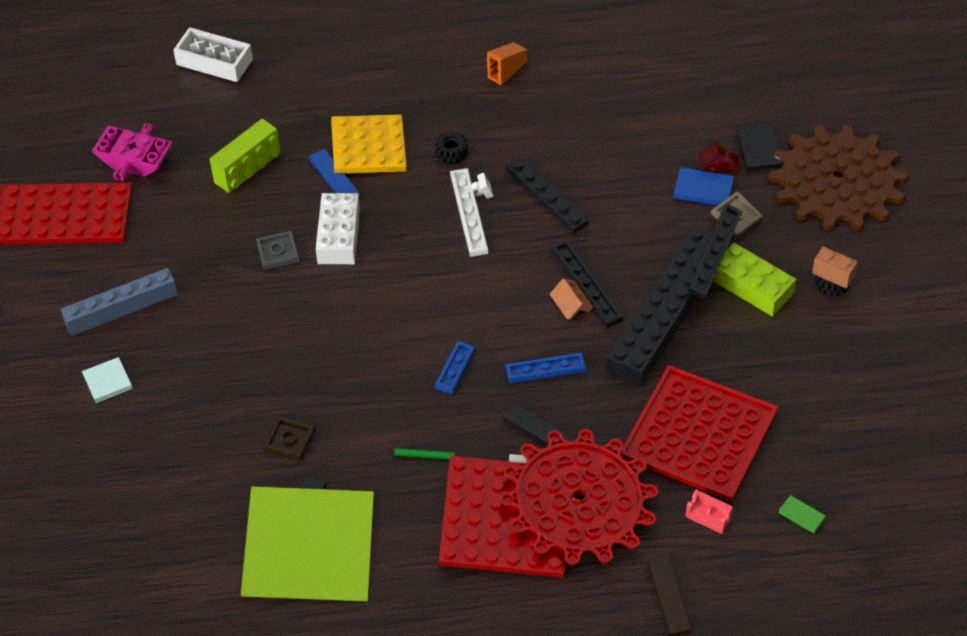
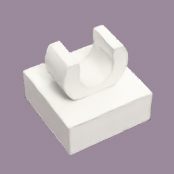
(482, 187)

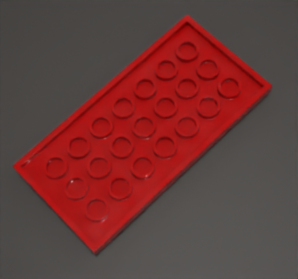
(64, 213)

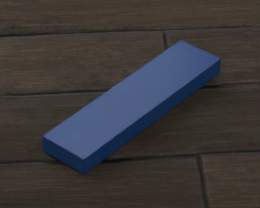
(337, 181)
(545, 368)

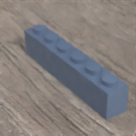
(119, 301)

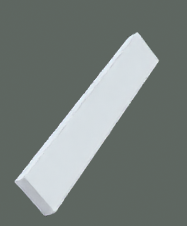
(469, 212)

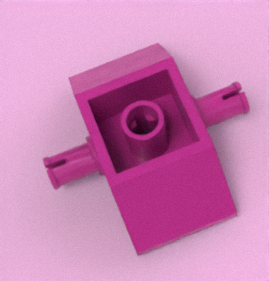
(131, 151)

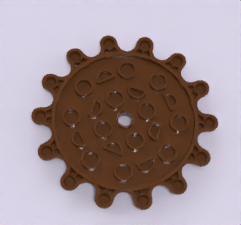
(860, 193)

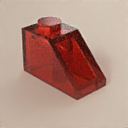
(718, 159)

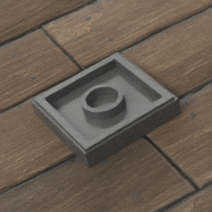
(277, 250)

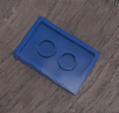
(703, 186)

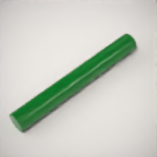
(423, 453)

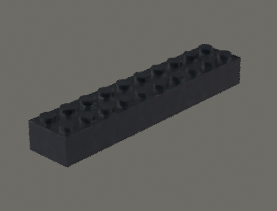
(659, 313)

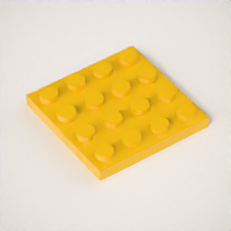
(368, 144)

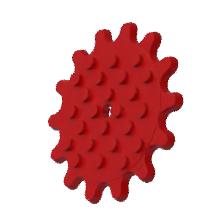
(582, 467)

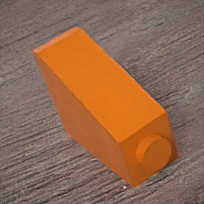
(505, 62)

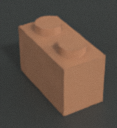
(834, 267)

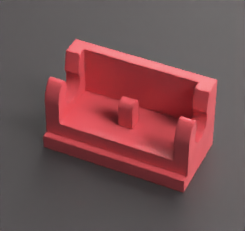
(709, 511)

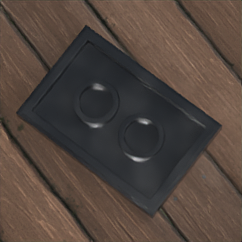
(758, 147)

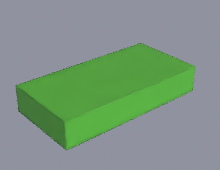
(802, 514)

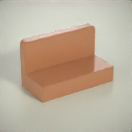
(570, 298)

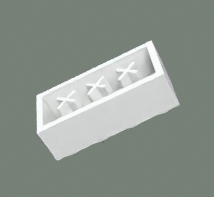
(213, 54)
(338, 228)

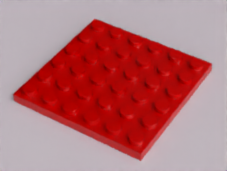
(699, 432)
(479, 526)

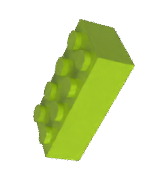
(245, 155)
(754, 279)

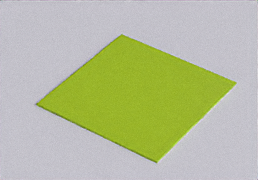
(308, 544)

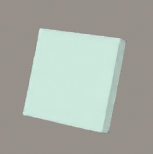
(107, 380)

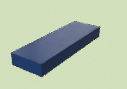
(455, 367)

